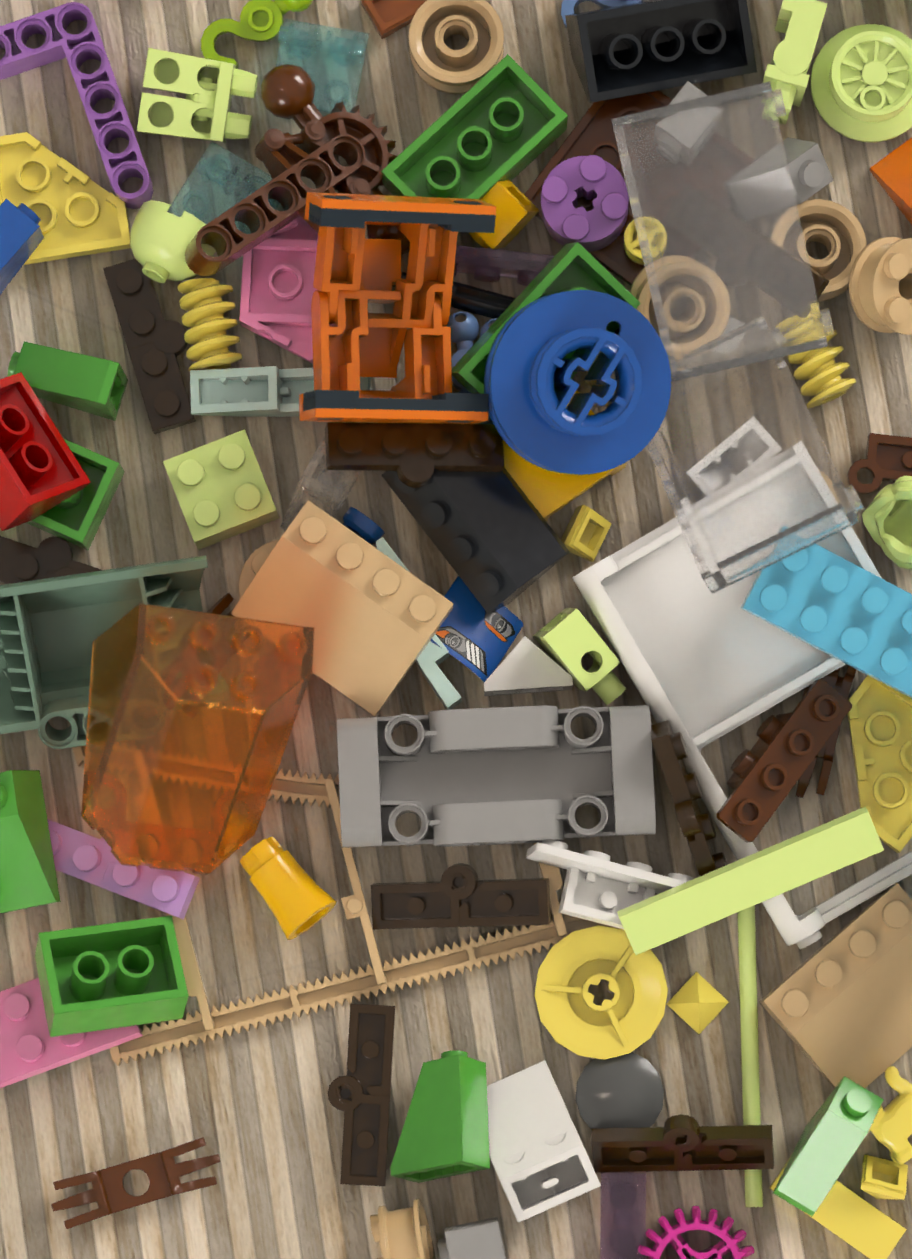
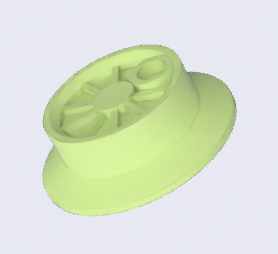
(865, 83)

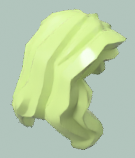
(890, 521)

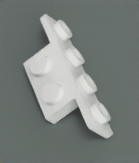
(598, 887)

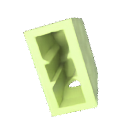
(567, 640)

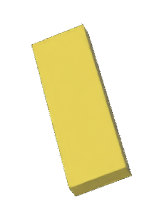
(855, 1221)

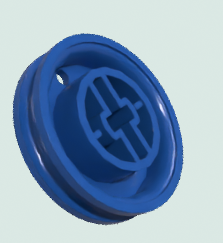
(532, 382)

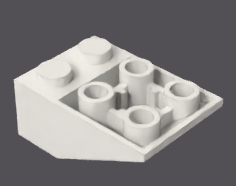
(535, 1143)

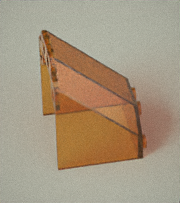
(188, 732)

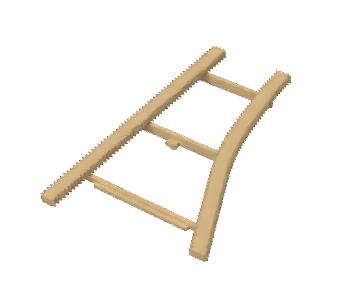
(209, 1023)

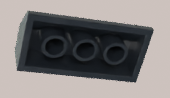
(659, 45)
(483, 531)

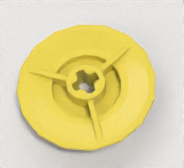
(568, 1007)

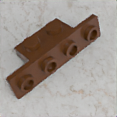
(780, 758)

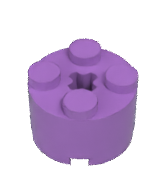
(591, 179)

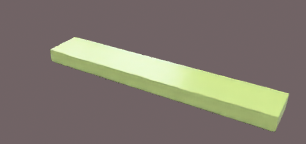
(750, 880)

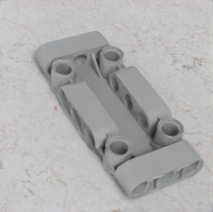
(496, 776)

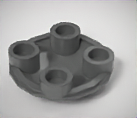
(619, 1093)

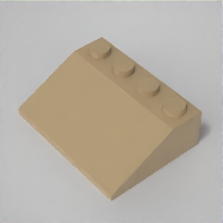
(363, 606)
(853, 994)

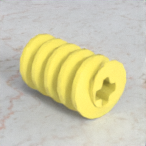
(208, 324)
(822, 373)

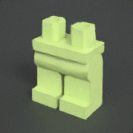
(792, 57)
(207, 100)

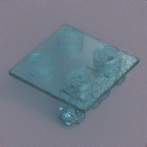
(331, 58)
(219, 184)

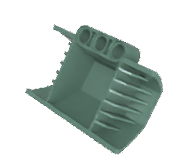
(51, 632)

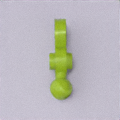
(258, 22)

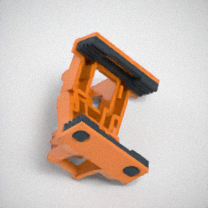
(364, 344)

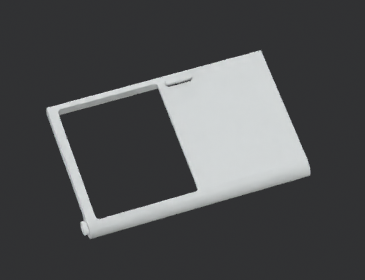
(714, 670)

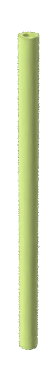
(749, 1042)

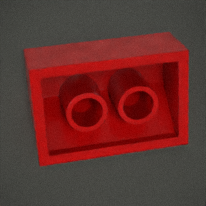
(34, 457)

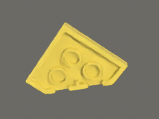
(73, 209)
(883, 758)

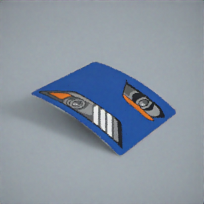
(474, 635)

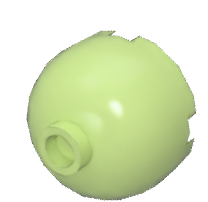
(161, 241)

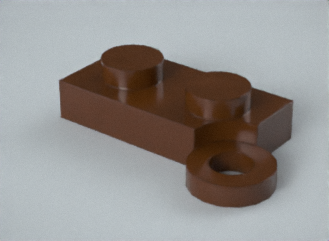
(886, 458)

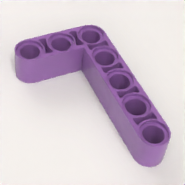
(91, 87)

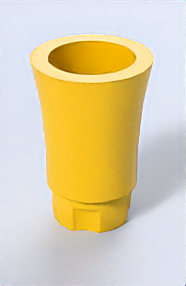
(286, 887)

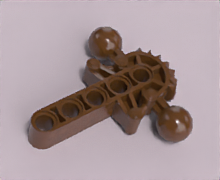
(290, 95)

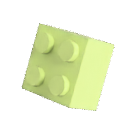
(221, 489)

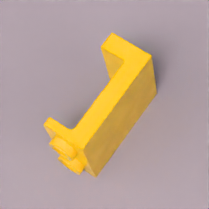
(549, 489)

